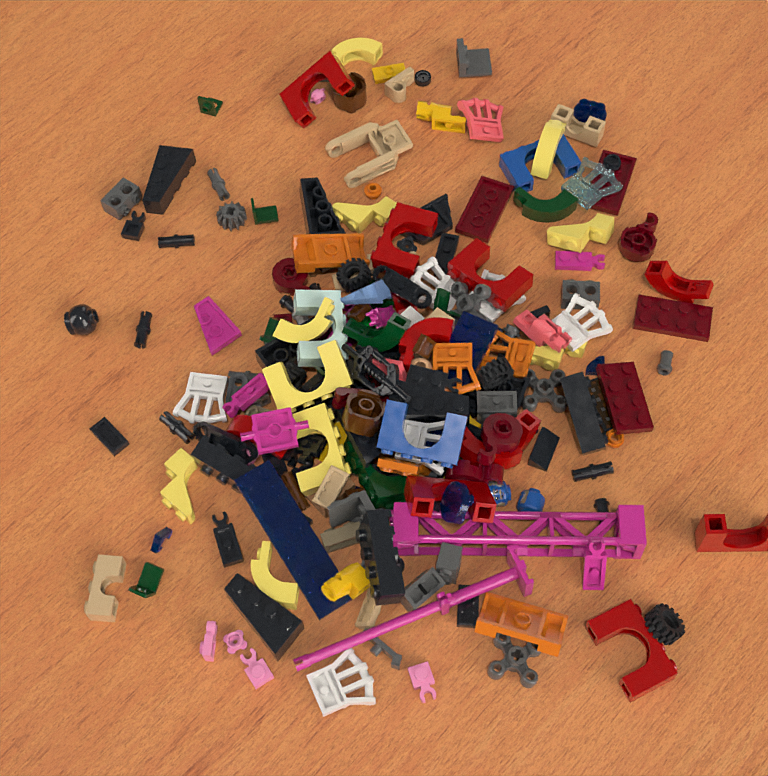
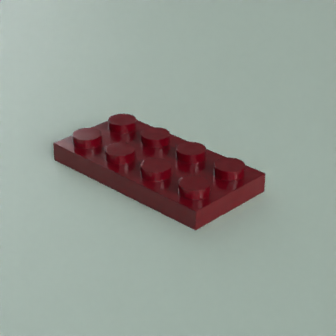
(613, 202)
(484, 209)
(673, 318)
(624, 398)

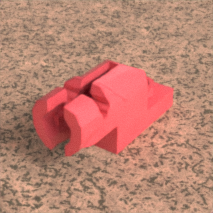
(542, 330)

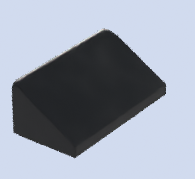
(543, 449)

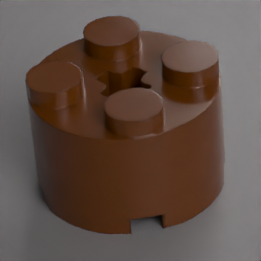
(354, 98)
(363, 413)

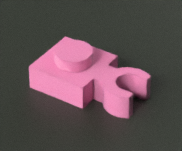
(208, 646)
(257, 671)
(422, 679)

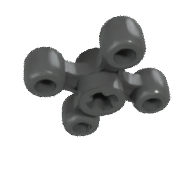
(467, 302)
(544, 392)
(508, 663)

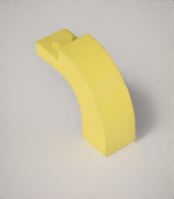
(358, 49)
(547, 148)
(308, 332)
(282, 592)

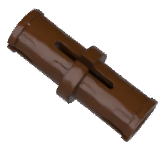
(294, 489)

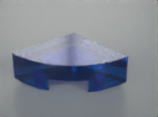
(591, 367)
(159, 539)

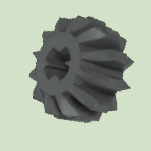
(231, 216)

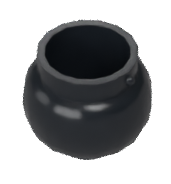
(81, 320)

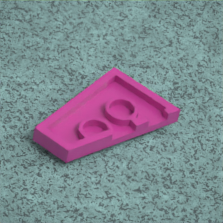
(216, 326)

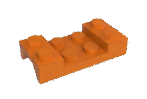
(326, 250)
(522, 622)

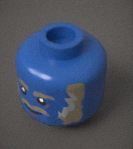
(500, 493)
(531, 501)

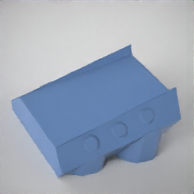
(370, 294)

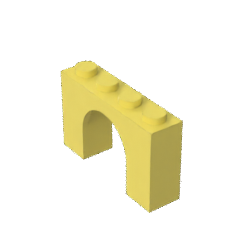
(287, 395)
(321, 422)

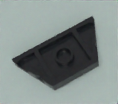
(445, 223)
(364, 446)

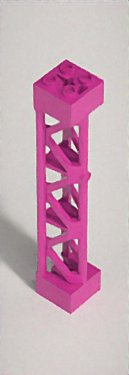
(627, 524)

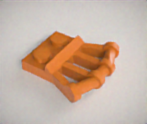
(518, 353)
(457, 357)
(401, 467)

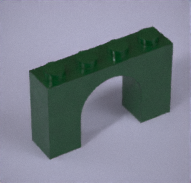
(380, 488)

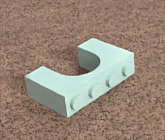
(308, 303)

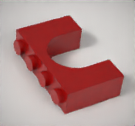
(297, 93)
(402, 220)
(504, 291)
(424, 491)
(714, 536)
(628, 620)

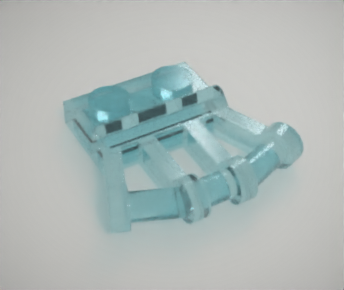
(589, 193)

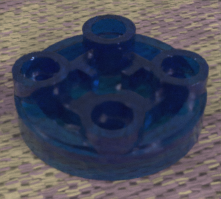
(589, 108)
(455, 502)

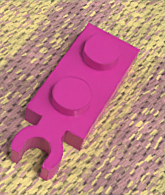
(578, 261)
(380, 316)
(247, 395)
(594, 566)

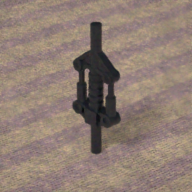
(363, 362)

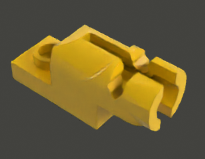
(441, 117)
(348, 581)

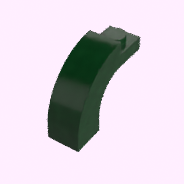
(545, 210)
(381, 338)

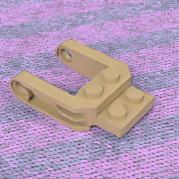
(385, 141)

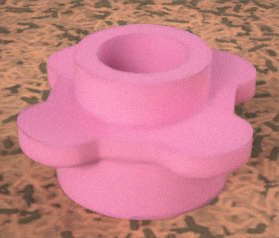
(318, 96)
(231, 637)

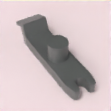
(381, 646)

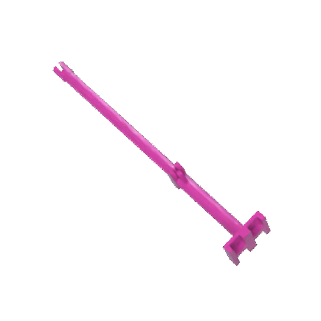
(443, 604)

